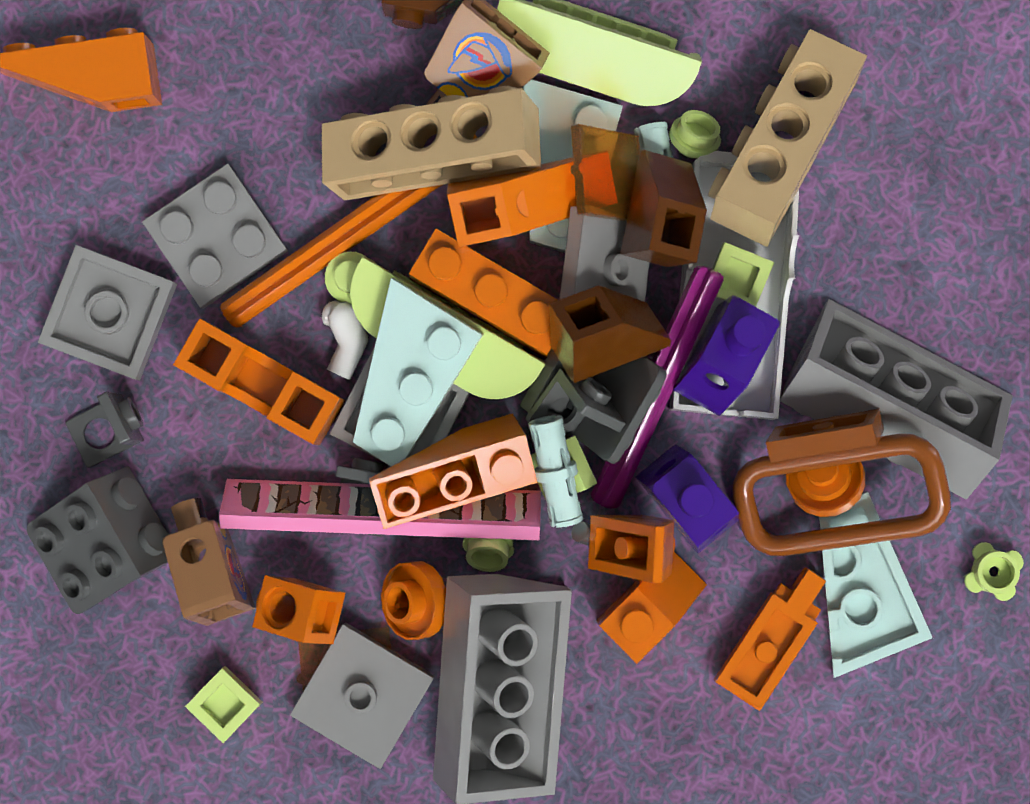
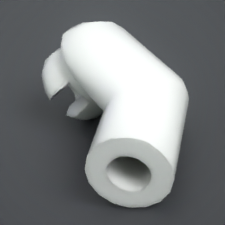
(349, 335)

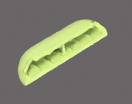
(605, 51)
(497, 364)

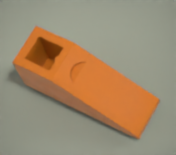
(101, 72)
(511, 202)
(455, 472)

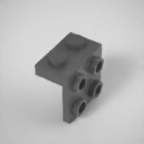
(633, 391)
(99, 539)

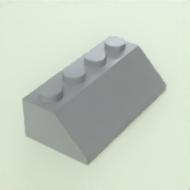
(865, 367)
(500, 687)

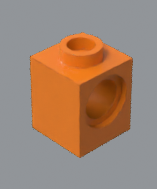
(315, 612)

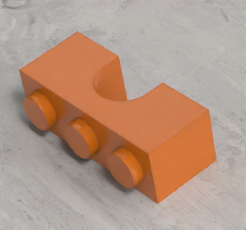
(486, 291)
(259, 382)

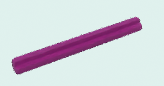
(683, 331)

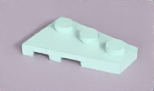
(557, 113)
(410, 372)
(867, 598)

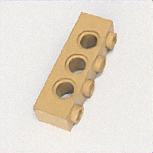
(506, 147)
(757, 206)

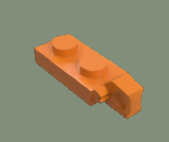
(772, 640)

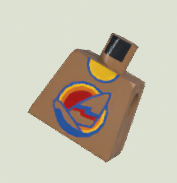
(482, 53)
(214, 585)

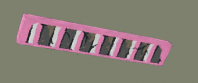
(354, 510)

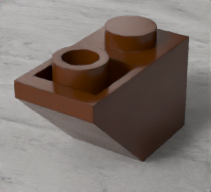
(664, 212)
(602, 331)

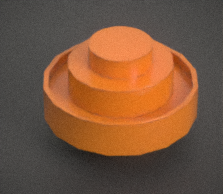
(827, 489)
(414, 600)

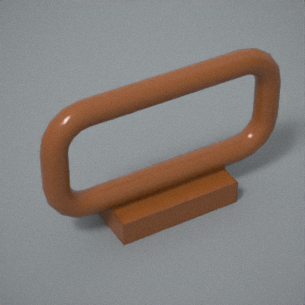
(834, 443)

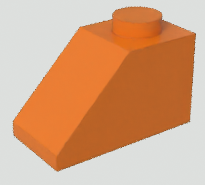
(632, 546)
(651, 610)

